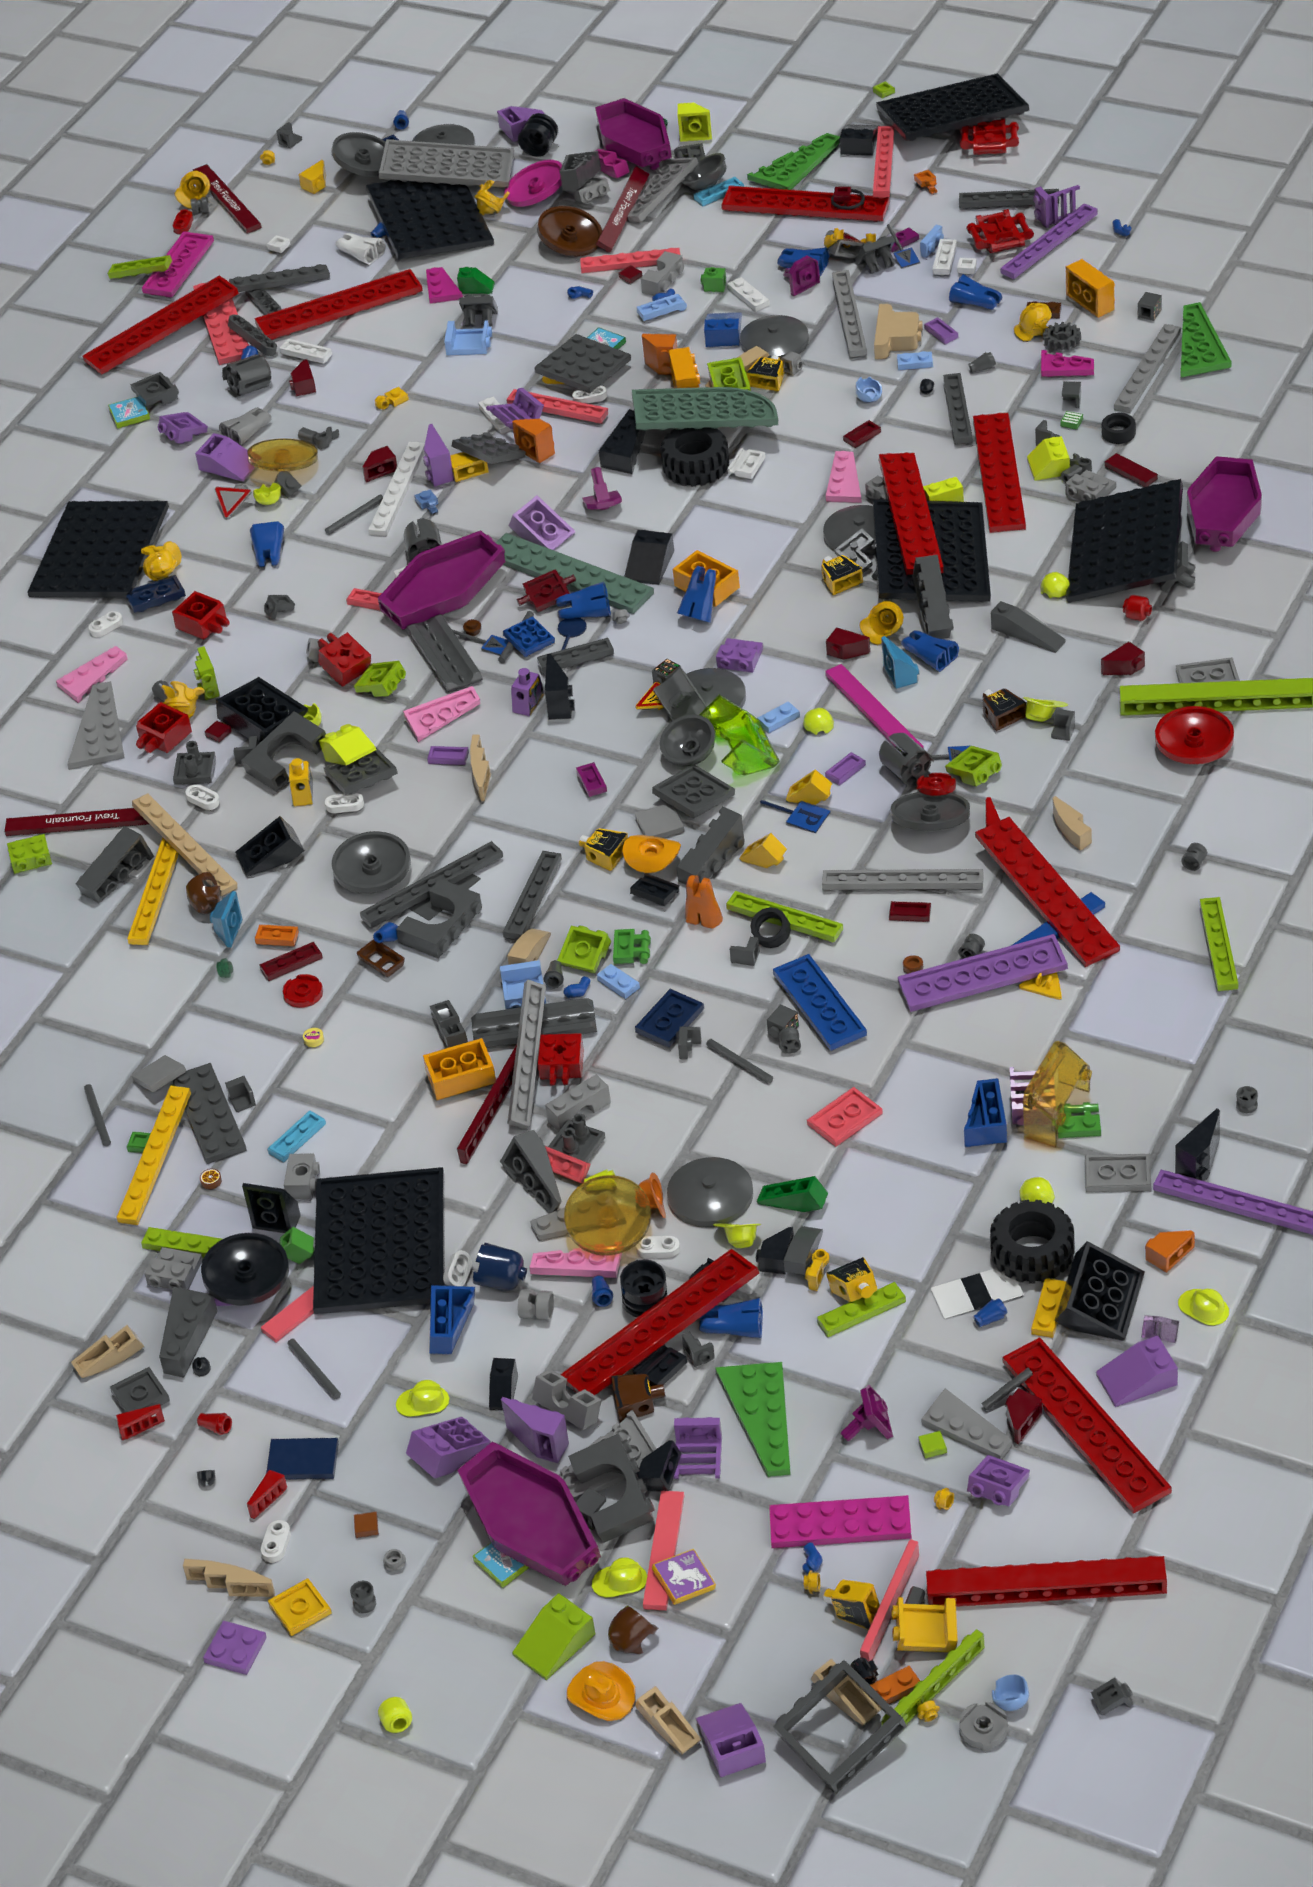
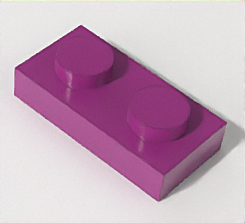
(591, 779)

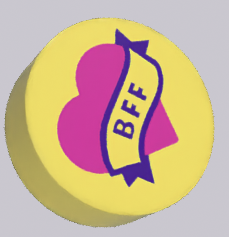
(313, 1037)

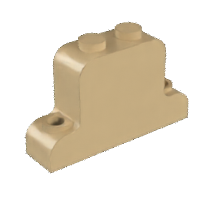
(896, 331)

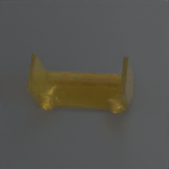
(1050, 1090)

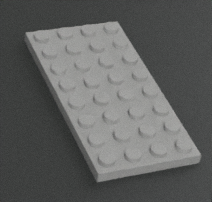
(446, 163)

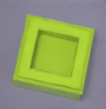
(883, 89)
(932, 1444)

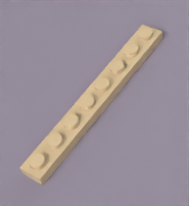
(183, 842)

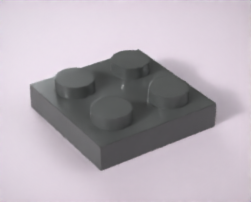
(139, 1391)

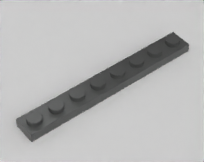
(420, 890)

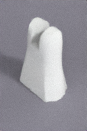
(362, 248)

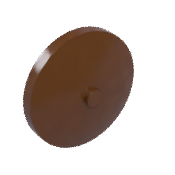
(569, 230)

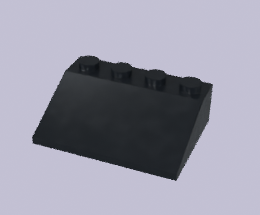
(256, 708)
(1099, 1293)

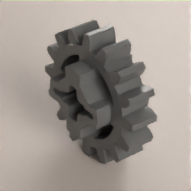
(1062, 336)

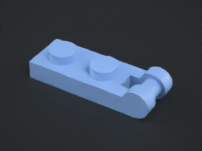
(661, 307)

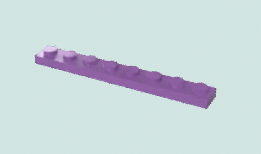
(1049, 241)
(1234, 1201)

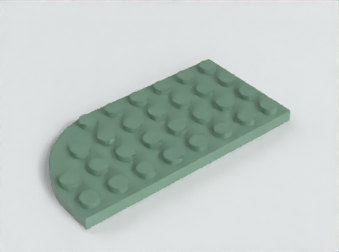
(701, 408)

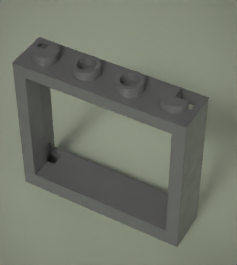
(862, 1755)

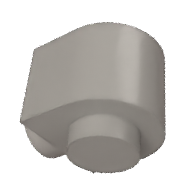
(792, 363)
(312, 649)

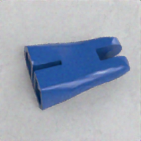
(790, 256)
(971, 292)
(267, 541)
(699, 595)
(585, 603)
(933, 651)
(734, 1319)

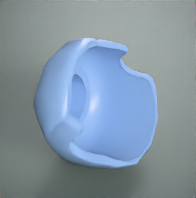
(868, 389)
(1011, 1692)

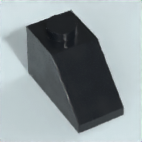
(773, 1252)
(502, 1381)
(660, 1467)

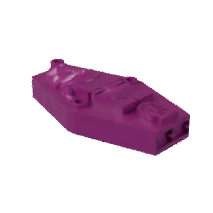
(633, 133)
(1224, 502)
(441, 579)
(529, 1513)

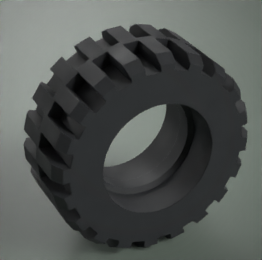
(694, 455)
(1036, 1262)

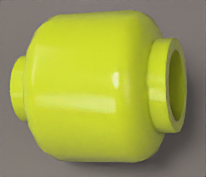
(395, 1714)

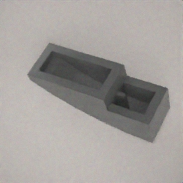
(448, 1024)
(801, 1249)

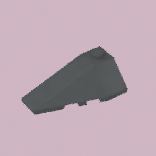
(1024, 626)
(529, 1163)

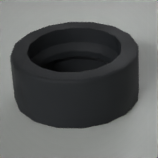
(1118, 436)
(762, 916)

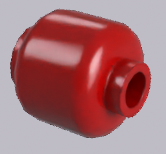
(1137, 607)

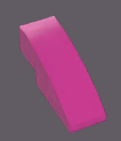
(611, 164)

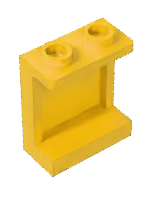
(925, 1626)

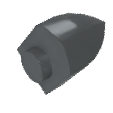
(288, 483)

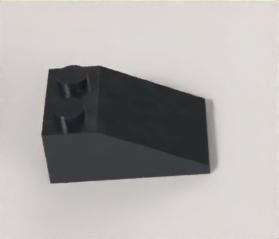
(858, 139)
(649, 556)
(558, 691)
(270, 848)
(1198, 1148)
(271, 1208)

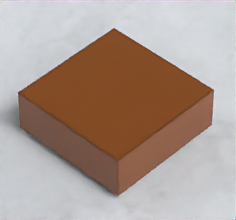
(366, 1524)

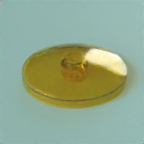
(282, 454)
(607, 1215)

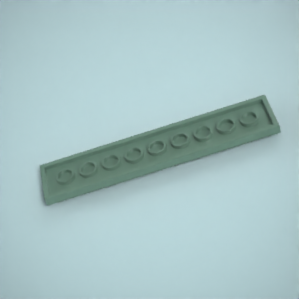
(539, 560)

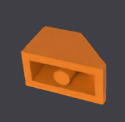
(1169, 1248)

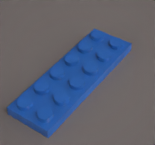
(820, 1002)

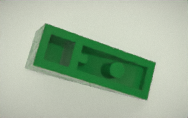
(797, 1195)

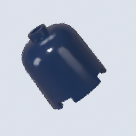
(499, 1268)

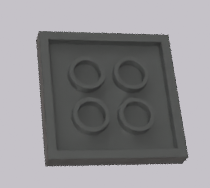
(488, 448)
(361, 773)
(693, 791)

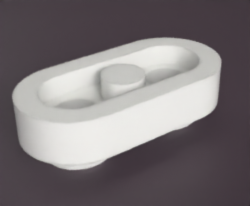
(597, 395)
(105, 624)
(202, 797)
(344, 803)
(658, 1247)
(456, 1273)
(275, 1538)

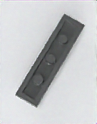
(579, 654)

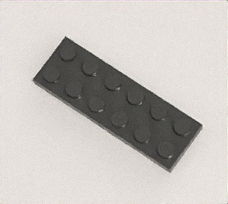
(210, 1114)

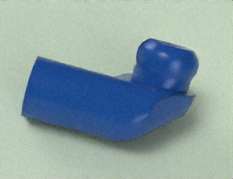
(1118, 229)
(577, 291)
(670, 291)
(577, 990)
(814, 1558)

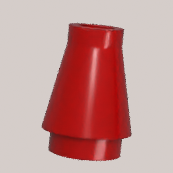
(216, 1422)

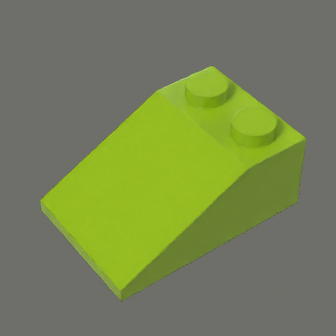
(728, 374)
(554, 1636)

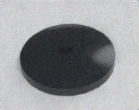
(245, 1269)

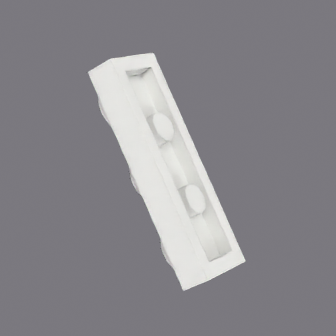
(944, 256)
(748, 294)
(305, 351)
(498, 424)

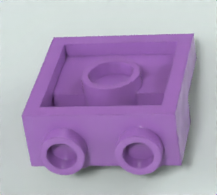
(181, 426)
(739, 655)
(997, 1480)

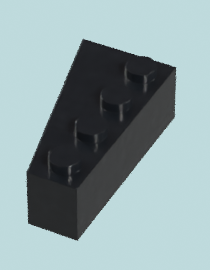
(622, 445)

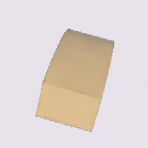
(1071, 824)
(528, 946)
(107, 1352)
(848, 1696)
(667, 1720)

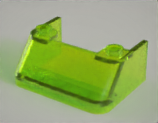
(745, 735)

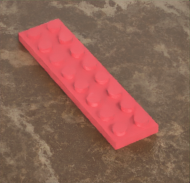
(226, 342)

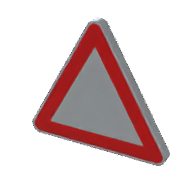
(231, 499)

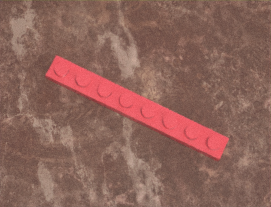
(883, 162)

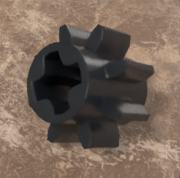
(865, 1669)

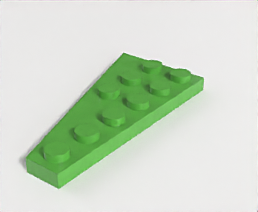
(793, 167)
(1200, 343)
(760, 1405)

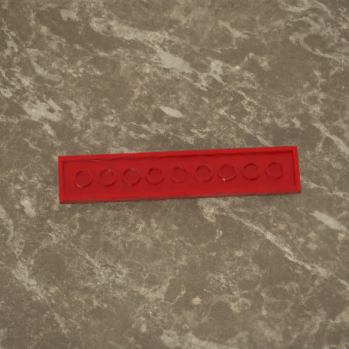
(802, 203)
(339, 304)
(160, 324)
(999, 472)
(908, 508)
(1047, 891)
(660, 1323)
(1088, 1426)

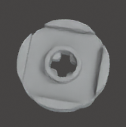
(979, 1737)

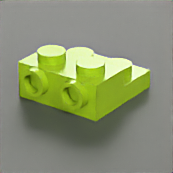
(205, 674)
(381, 678)
(975, 765)
(29, 853)
(584, 948)

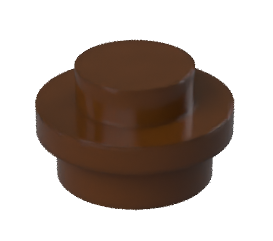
(472, 627)

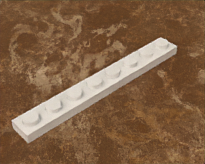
(397, 489)

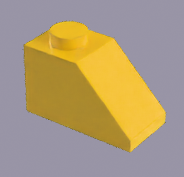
(313, 178)
(467, 466)
(810, 789)
(764, 852)

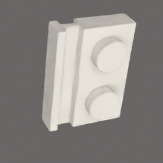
(746, 463)

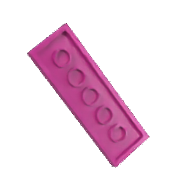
(185, 256)
(840, 1521)

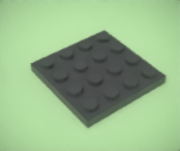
(582, 363)

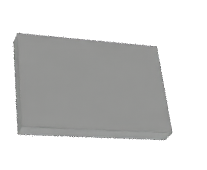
(1208, 671)
(1117, 1173)

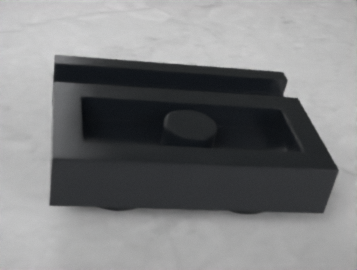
(654, 889)
(661, 1365)

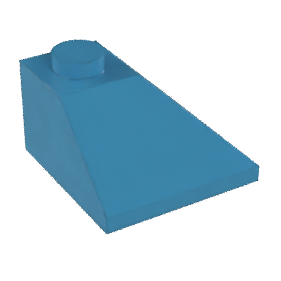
(898, 664)
(227, 918)

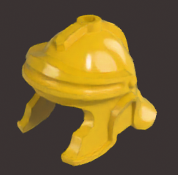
(187, 189)
(487, 202)
(1033, 321)
(161, 560)
(879, 624)
(184, 699)

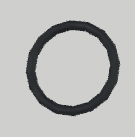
(850, 207)

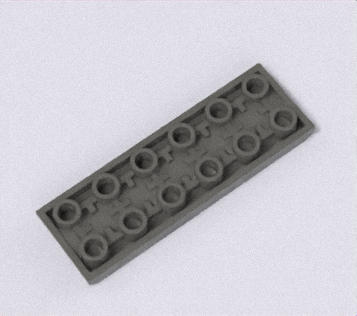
(445, 653)
(563, 1017)

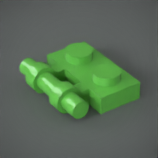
(625, 949)
(1081, 1125)

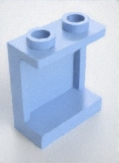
(467, 340)
(513, 981)

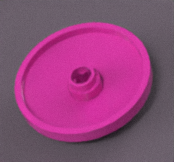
(534, 183)

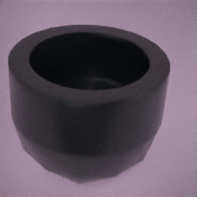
(926, 386)
(205, 1366)
(206, 1475)

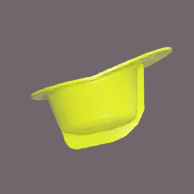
(1041, 710)
(740, 1235)
(1204, 1305)
(423, 1399)
(620, 1578)

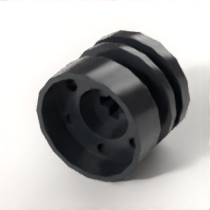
(538, 135)
(642, 1286)

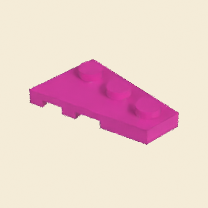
(441, 286)
(1059, 365)

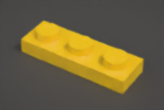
(1047, 1308)

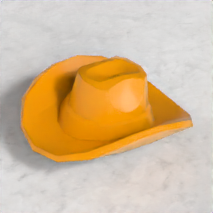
(649, 853)
(602, 1691)

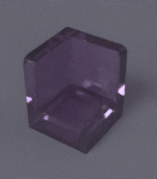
(1163, 1327)

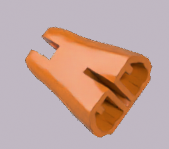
(701, 903)

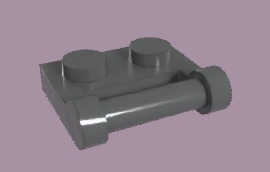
(693, 151)

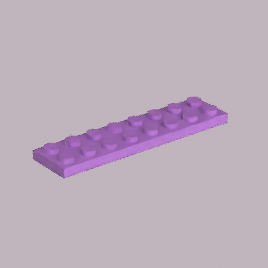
(982, 972)

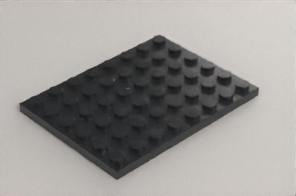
(952, 107)
(428, 217)
(1125, 541)
(961, 546)
(98, 549)
(378, 1240)

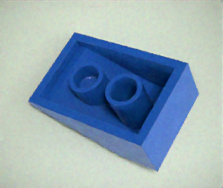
(722, 329)

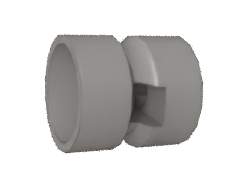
(535, 1304)

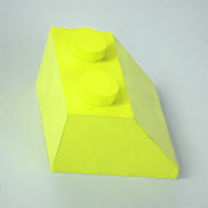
(693, 122)
(1049, 459)
(945, 490)
(346, 745)

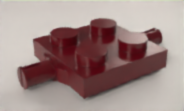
(545, 590)

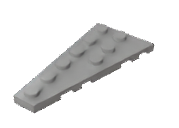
(660, 185)
(99, 730)
(640, 1444)

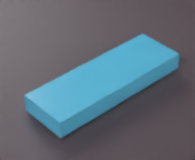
(716, 192)
(296, 1136)

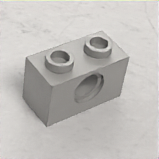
(301, 1175)

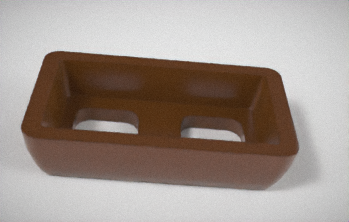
(388, 956)

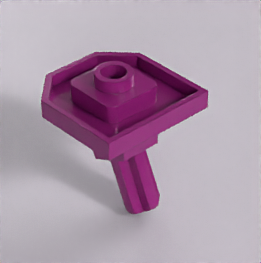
(803, 275)
(602, 498)
(869, 1414)

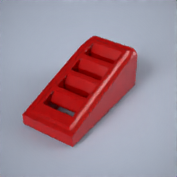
(991, 813)
(139, 1420)
(266, 1493)

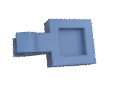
(427, 500)

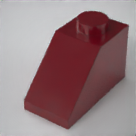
(302, 379)
(379, 464)
(847, 644)
(1123, 660)
(1022, 1413)

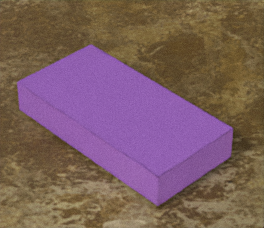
(941, 330)
(448, 755)
(845, 768)

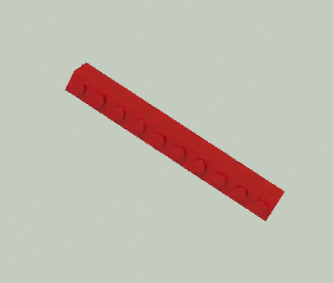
(1048, 1581)

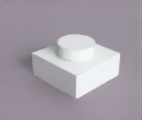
(278, 244)
(967, 265)

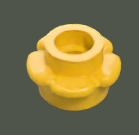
(267, 157)
(944, 1499)
(812, 1582)
(928, 1711)

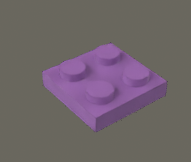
(235, 1647)

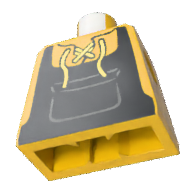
(766, 373)
(841, 573)
(301, 773)
(604, 847)
(852, 1280)
(854, 1602)

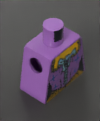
(526, 692)

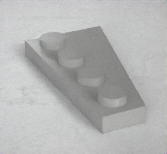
(550, 1225)
(965, 1425)

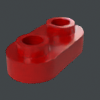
(183, 221)

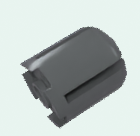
(247, 375)
(427, 539)
(905, 757)

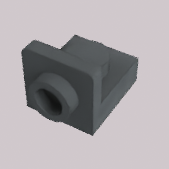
(278, 603)
(687, 1037)
(697, 1353)
(1112, 1695)

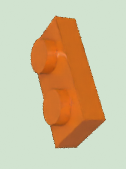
(276, 935)
(896, 1685)

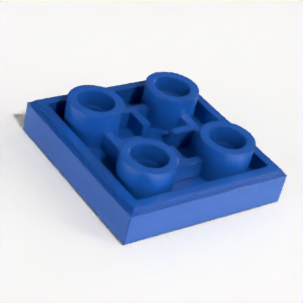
(528, 636)

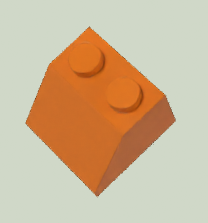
(656, 351)
(535, 438)

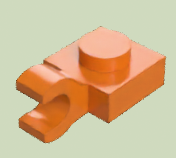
(926, 179)

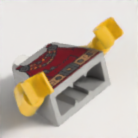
(844, 244)

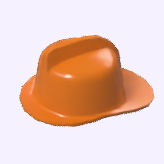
(654, 1193)

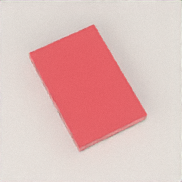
(844, 1116)

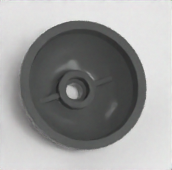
(706, 172)
(686, 734)

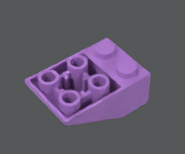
(513, 119)
(224, 458)
(537, 1428)
(445, 1446)
(732, 1739)

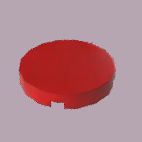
(936, 784)
(302, 991)

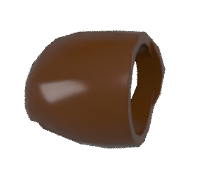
(201, 897)
(629, 1630)

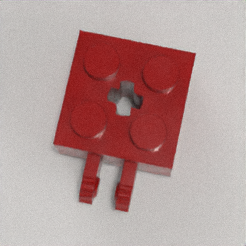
(200, 615)
(343, 658)
(162, 728)
(560, 1057)

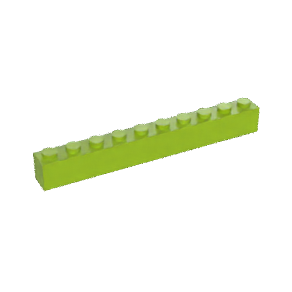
(1217, 696)

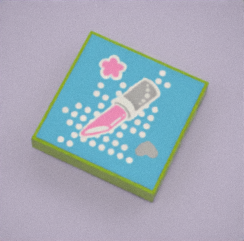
(128, 412)
(498, 1565)

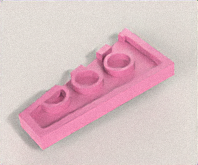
(439, 712)
(575, 1264)

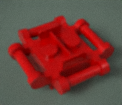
(990, 137)
(999, 231)

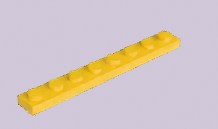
(153, 894)
(153, 1155)

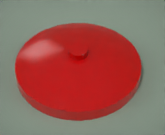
(1194, 735)

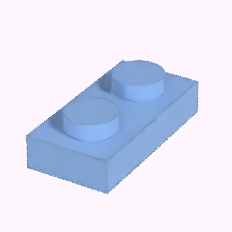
(931, 241)
(915, 360)
(779, 717)
(618, 981)

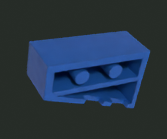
(986, 1117)
(448, 1315)

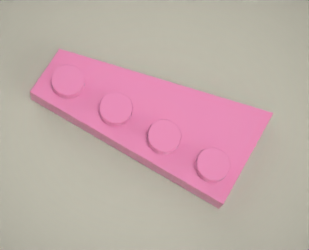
(843, 480)
(84, 677)

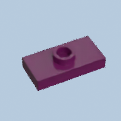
(905, 238)

